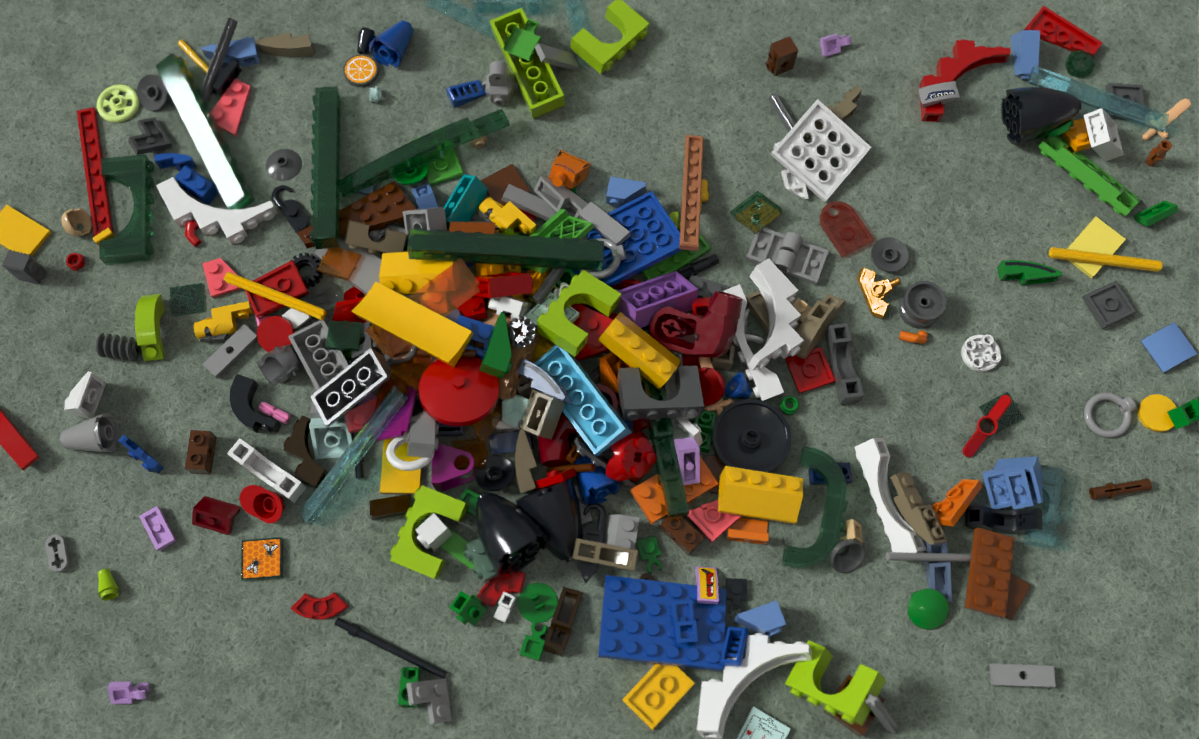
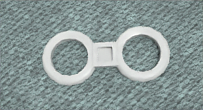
(396, 442)

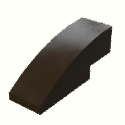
(562, 621)

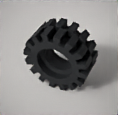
(309, 260)

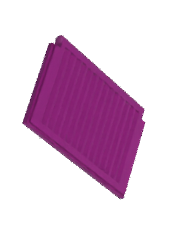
(400, 422)

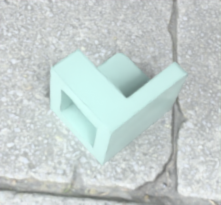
(513, 410)

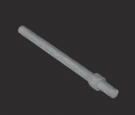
(910, 556)

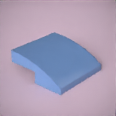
(1168, 347)
(1008, 488)

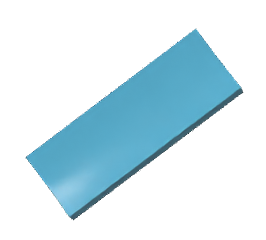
(590, 410)

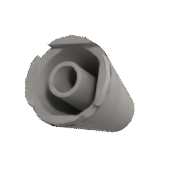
(92, 435)

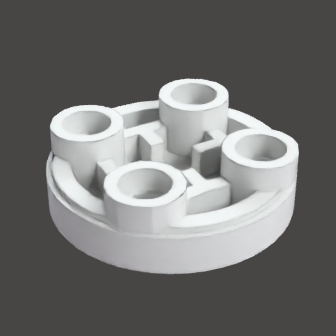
(981, 353)

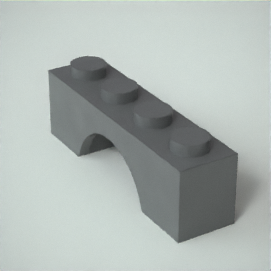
(839, 347)

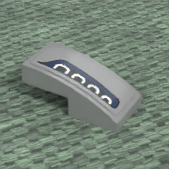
(940, 92)

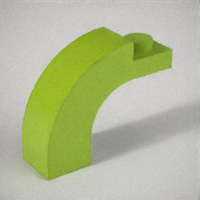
(147, 326)

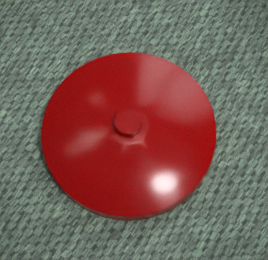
(458, 393)

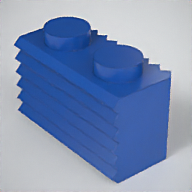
(196, 185)

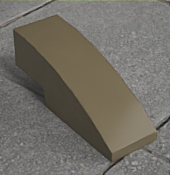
(286, 46)
(523, 462)
(604, 554)

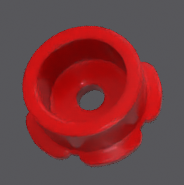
(70, 261)

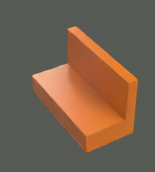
(748, 531)

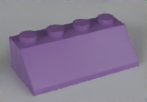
(648, 297)

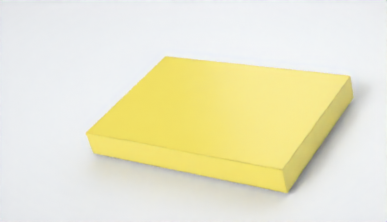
(1096, 238)

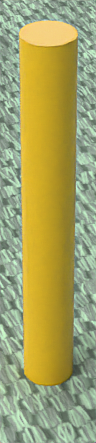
(193, 55)

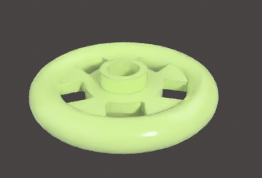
(129, 111)

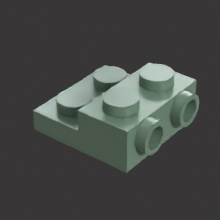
(476, 554)

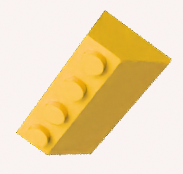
(407, 274)
(639, 350)
(760, 494)

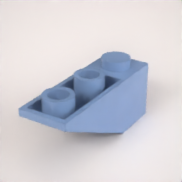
(243, 51)

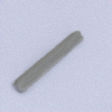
(881, 713)

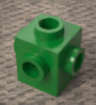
(468, 608)

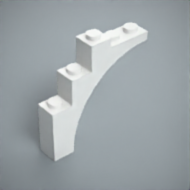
(211, 219)
(783, 317)
(720, 696)

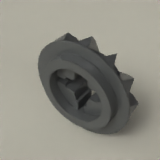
(526, 327)

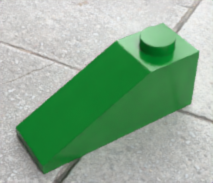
(498, 353)

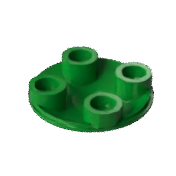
(928, 608)

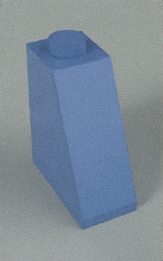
(1025, 52)

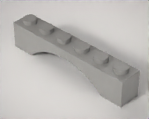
(422, 435)

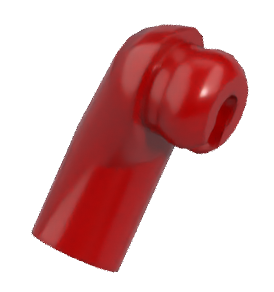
(190, 228)

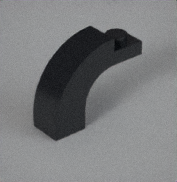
(241, 399)
(1002, 520)

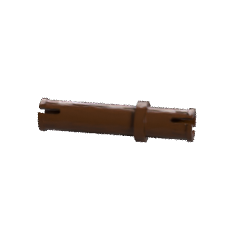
(1099, 492)

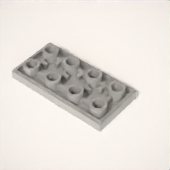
(367, 267)

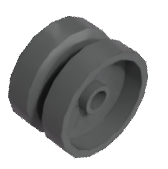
(922, 304)

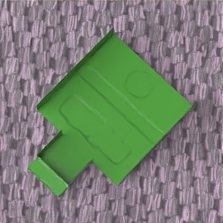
(523, 42)

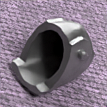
(279, 364)

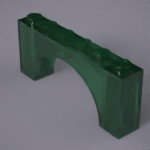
(134, 241)

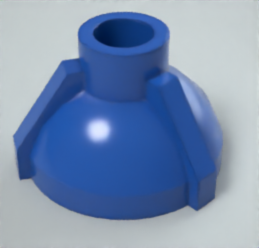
(740, 385)

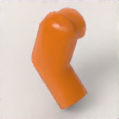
(919, 338)

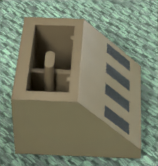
(541, 414)

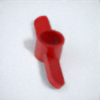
(993, 416)

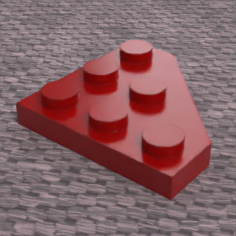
(594, 325)

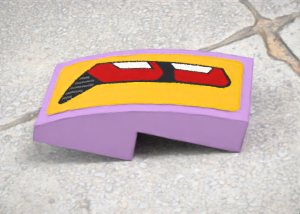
(707, 585)

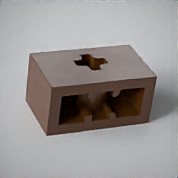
(782, 56)
(200, 452)
(681, 533)

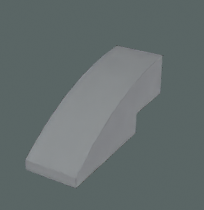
(559, 197)

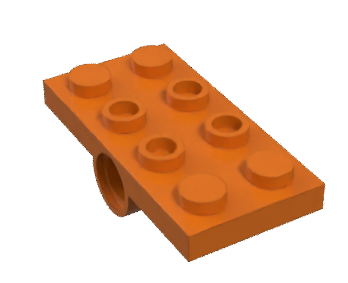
(651, 498)

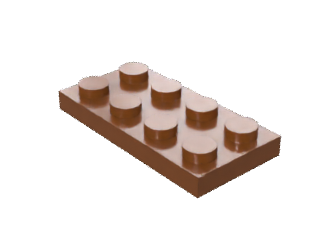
(989, 573)

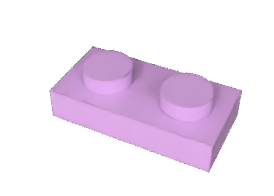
(157, 528)

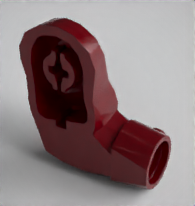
(699, 334)
(554, 450)

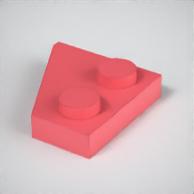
(215, 272)

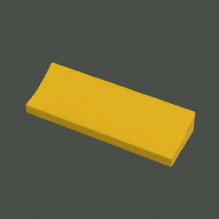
(414, 324)

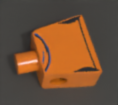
(568, 170)

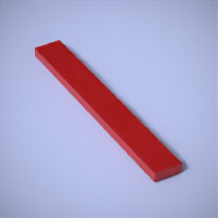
(92, 157)

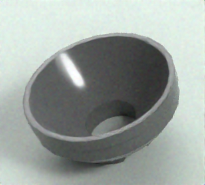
(850, 558)

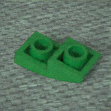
(706, 424)

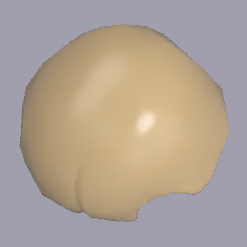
(73, 217)

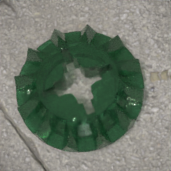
(1071, 64)

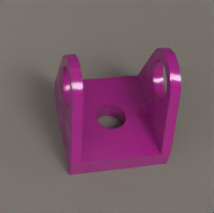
(444, 474)

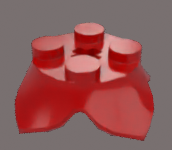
(631, 458)

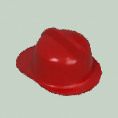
(262, 503)

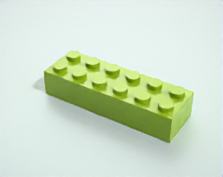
(533, 77)

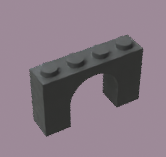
(638, 405)

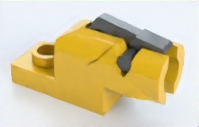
(506, 216)
(222, 322)

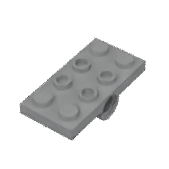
(789, 254)

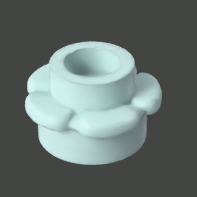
(374, 94)

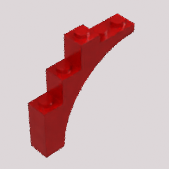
(949, 69)

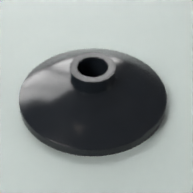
(495, 466)

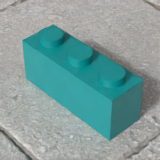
(464, 199)

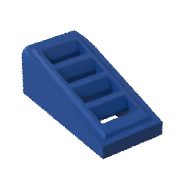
(463, 99)
(731, 634)

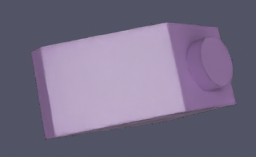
(689, 459)

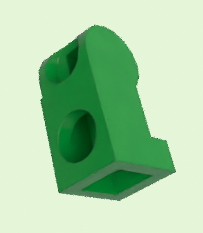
(408, 675)

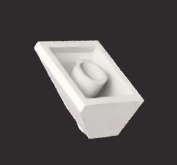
(85, 396)

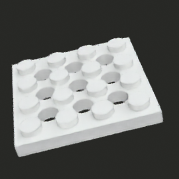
(844, 136)

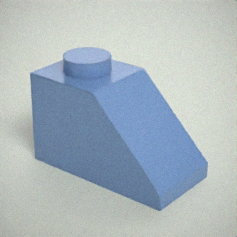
(623, 191)
(424, 196)

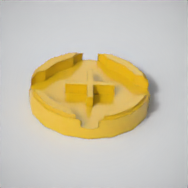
(1153, 412)

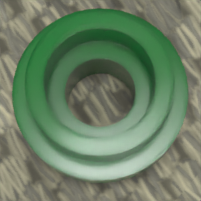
(789, 411)

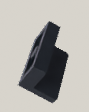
(226, 76)

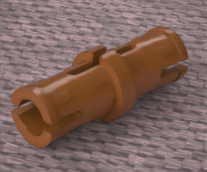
(1161, 149)

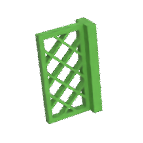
(558, 226)

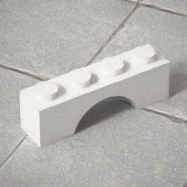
(266, 470)

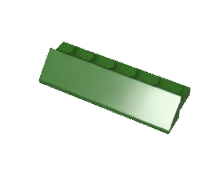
(1090, 174)

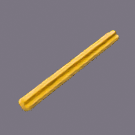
(1105, 259)
(274, 295)

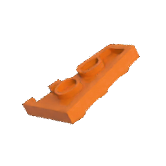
(956, 502)

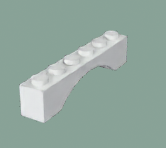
(765, 381)
(874, 461)

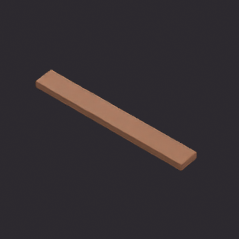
(691, 193)

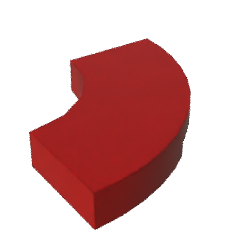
(494, 588)
(319, 608)

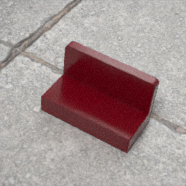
(215, 515)

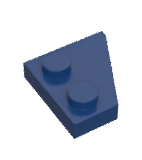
(138, 453)

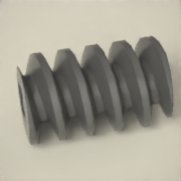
(117, 347)

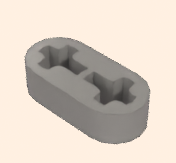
(52, 553)

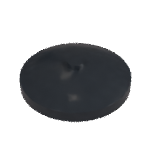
(751, 436)

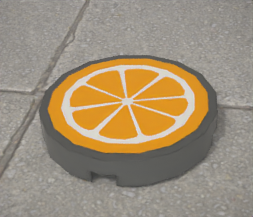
(360, 70)

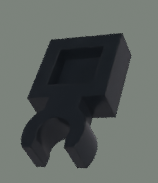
(736, 592)

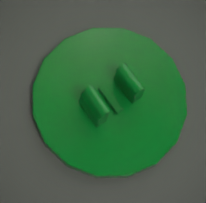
(537, 602)

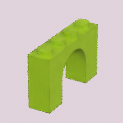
(603, 55)
(582, 289)
(407, 550)
(851, 702)

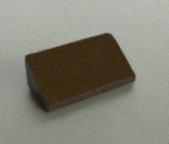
(389, 507)

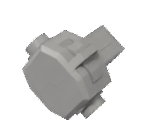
(499, 84)

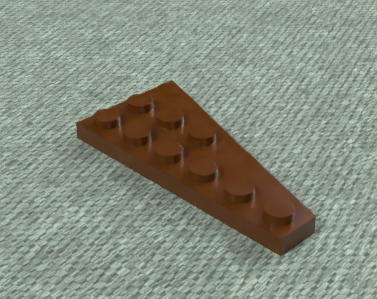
(375, 209)

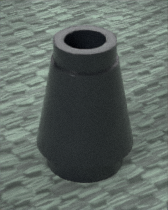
(364, 38)

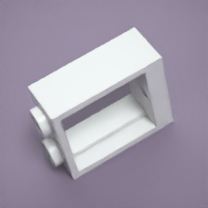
(1101, 133)

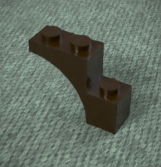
(297, 446)

